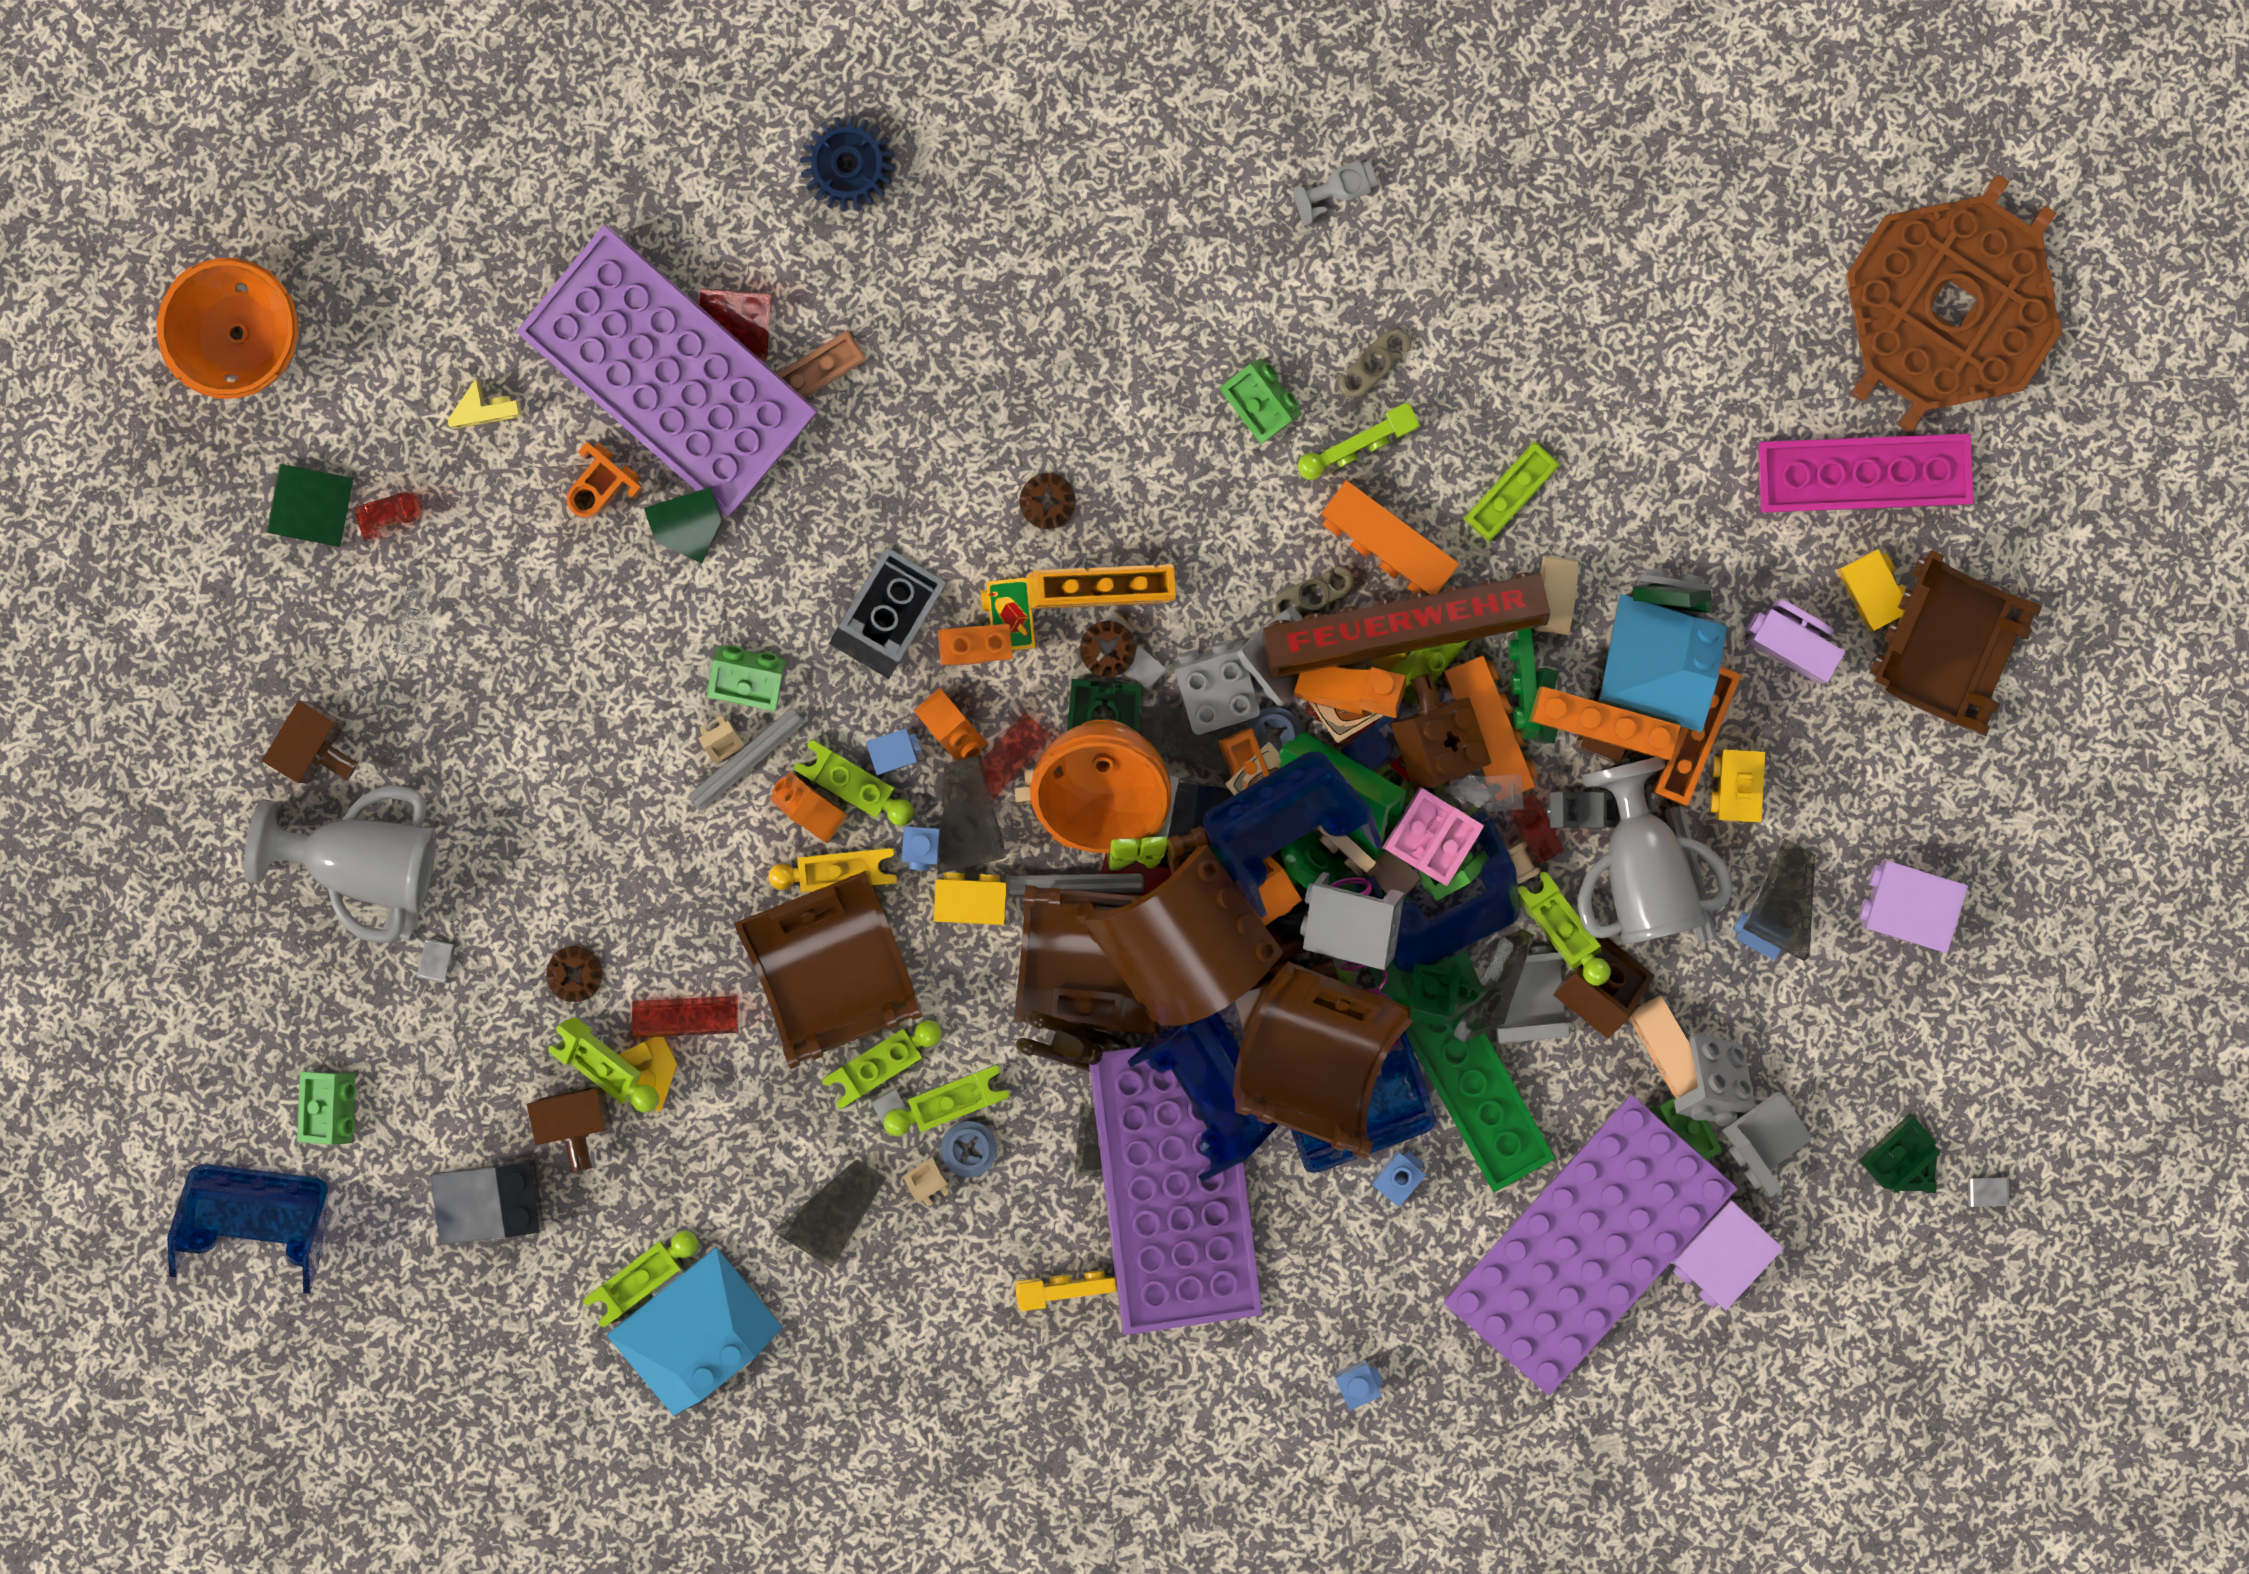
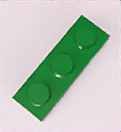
(1524, 682)

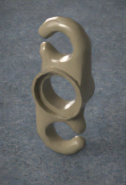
(1369, 379)
(1330, 593)

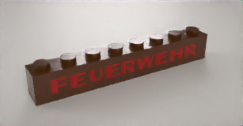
(1405, 625)

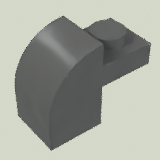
(1582, 810)

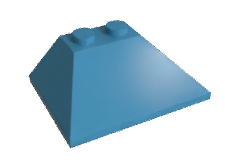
(1663, 663)
(696, 1332)

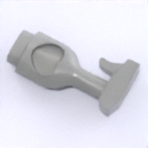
(1343, 184)

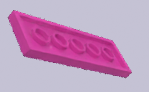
(1865, 473)

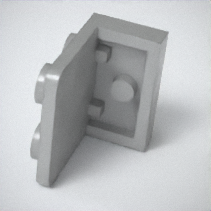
(1254, 660)
(1215, 687)
(1723, 1082)
(1766, 1139)

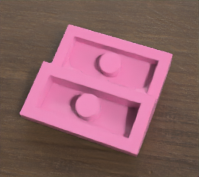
(1433, 836)

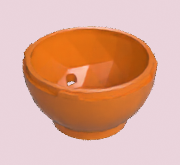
(199, 321)
(1096, 800)

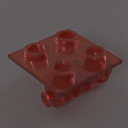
(742, 314)

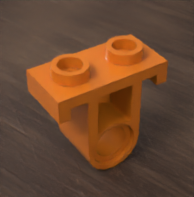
(603, 480)
(974, 644)
(950, 726)
(807, 807)

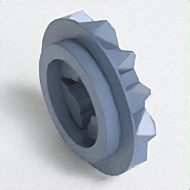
(1277, 718)
(973, 1165)

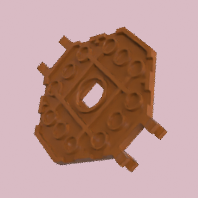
(1984, 255)

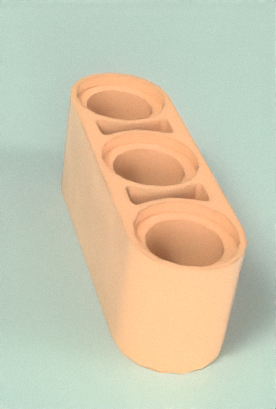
(1666, 1045)

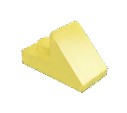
(473, 412)

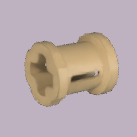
(1522, 861)

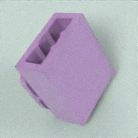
(1795, 640)
(1912, 905)
(1726, 1256)

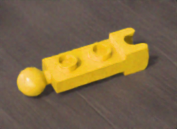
(824, 870)
(1033, 1293)

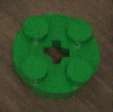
(1309, 858)

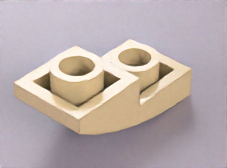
(1560, 585)

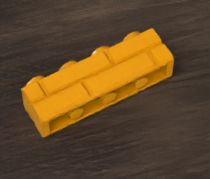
(1101, 586)

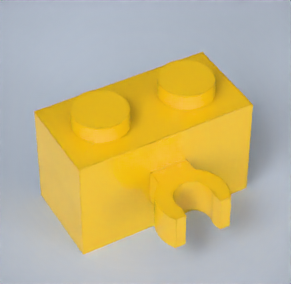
(1738, 785)

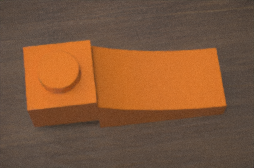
(1353, 689)

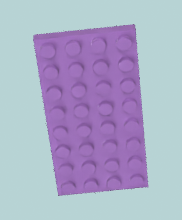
(666, 370)
(1175, 1240)
(1590, 1244)

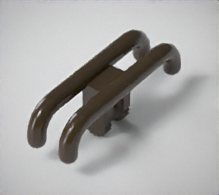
(1071, 1044)

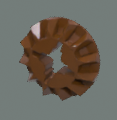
(1059, 513)
(1108, 631)
(575, 957)

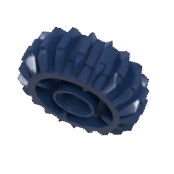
(841, 143)

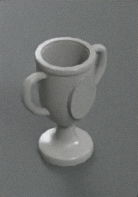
(354, 858)
(1647, 866)

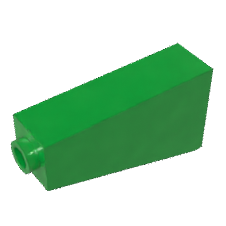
(1379, 794)

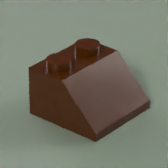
(1612, 1003)

